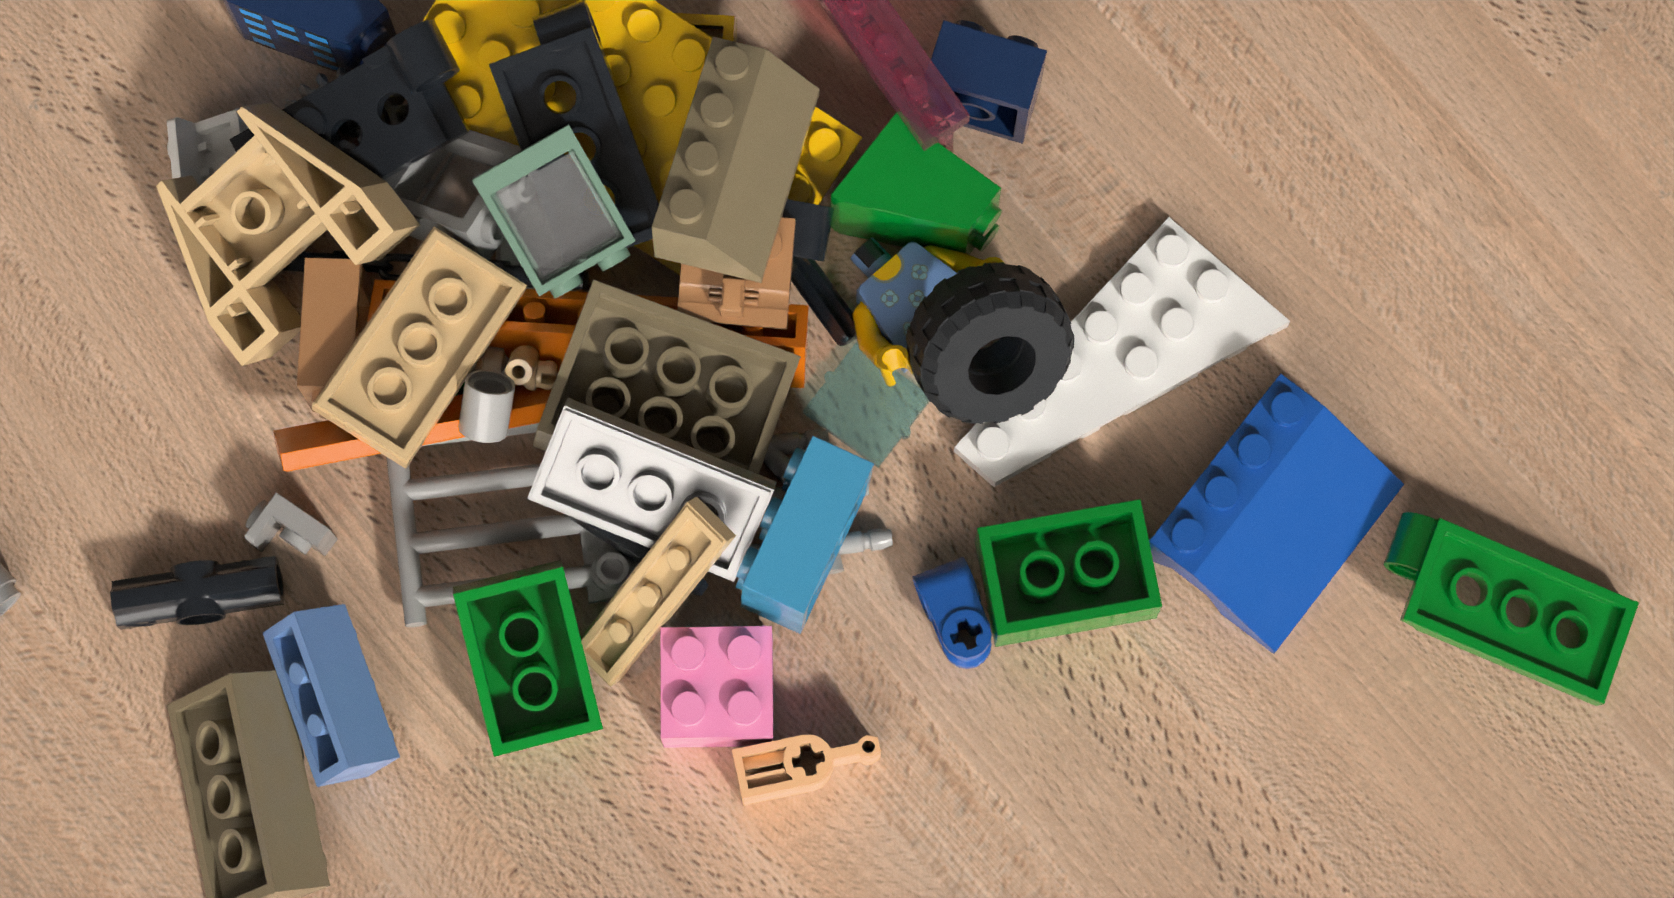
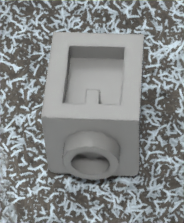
(299, 528)

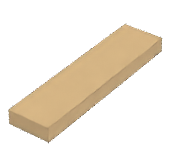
(655, 590)

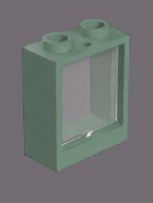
(556, 216)

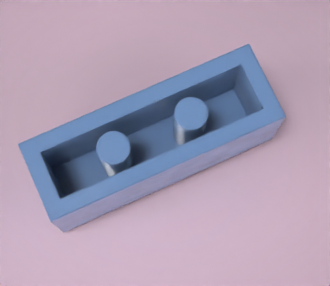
(331, 694)

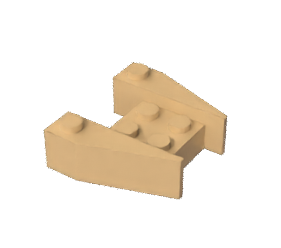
(264, 214)

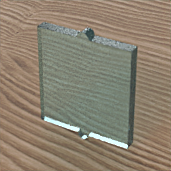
(864, 410)

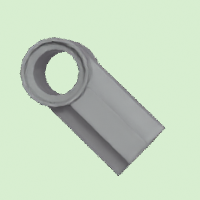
(487, 399)

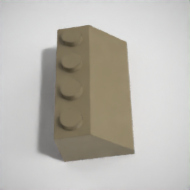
(734, 162)
(247, 789)

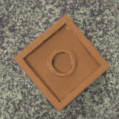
(740, 301)

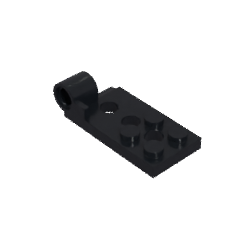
(574, 54)
(409, 65)

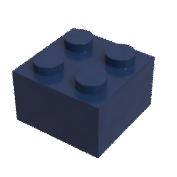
(991, 76)

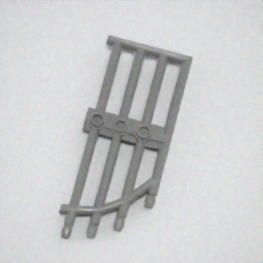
(603, 567)

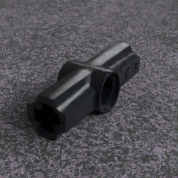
(197, 592)

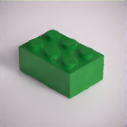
(1067, 573)
(527, 658)

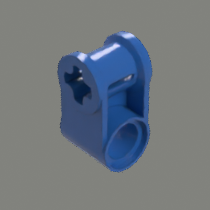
(955, 605)

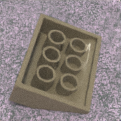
(672, 377)

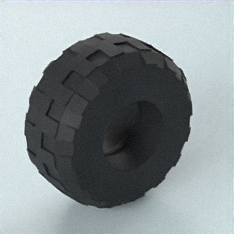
(971, 312)

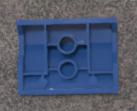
(1276, 513)

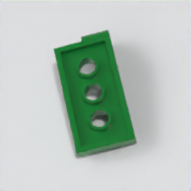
(1440, 552)

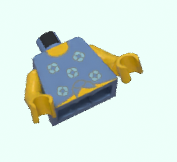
(893, 294)

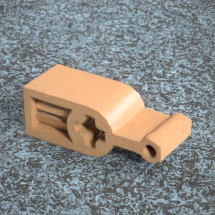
(768, 772)

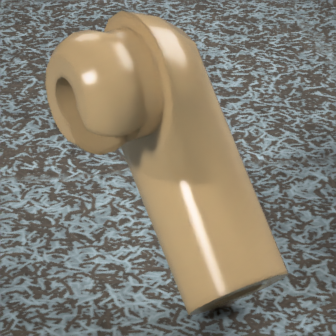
(529, 371)

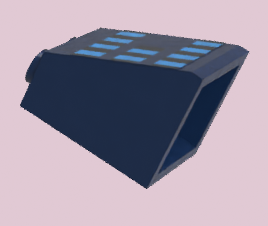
(315, 30)

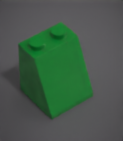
(916, 196)

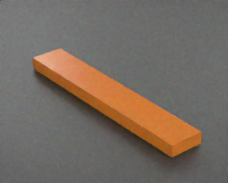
(328, 443)

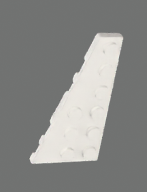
(1136, 340)

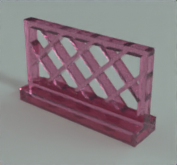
(900, 69)

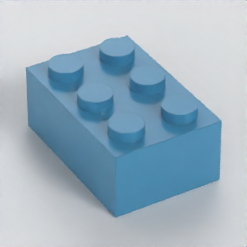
(803, 533)

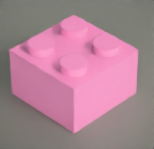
(716, 686)

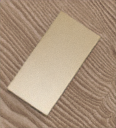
(419, 347)

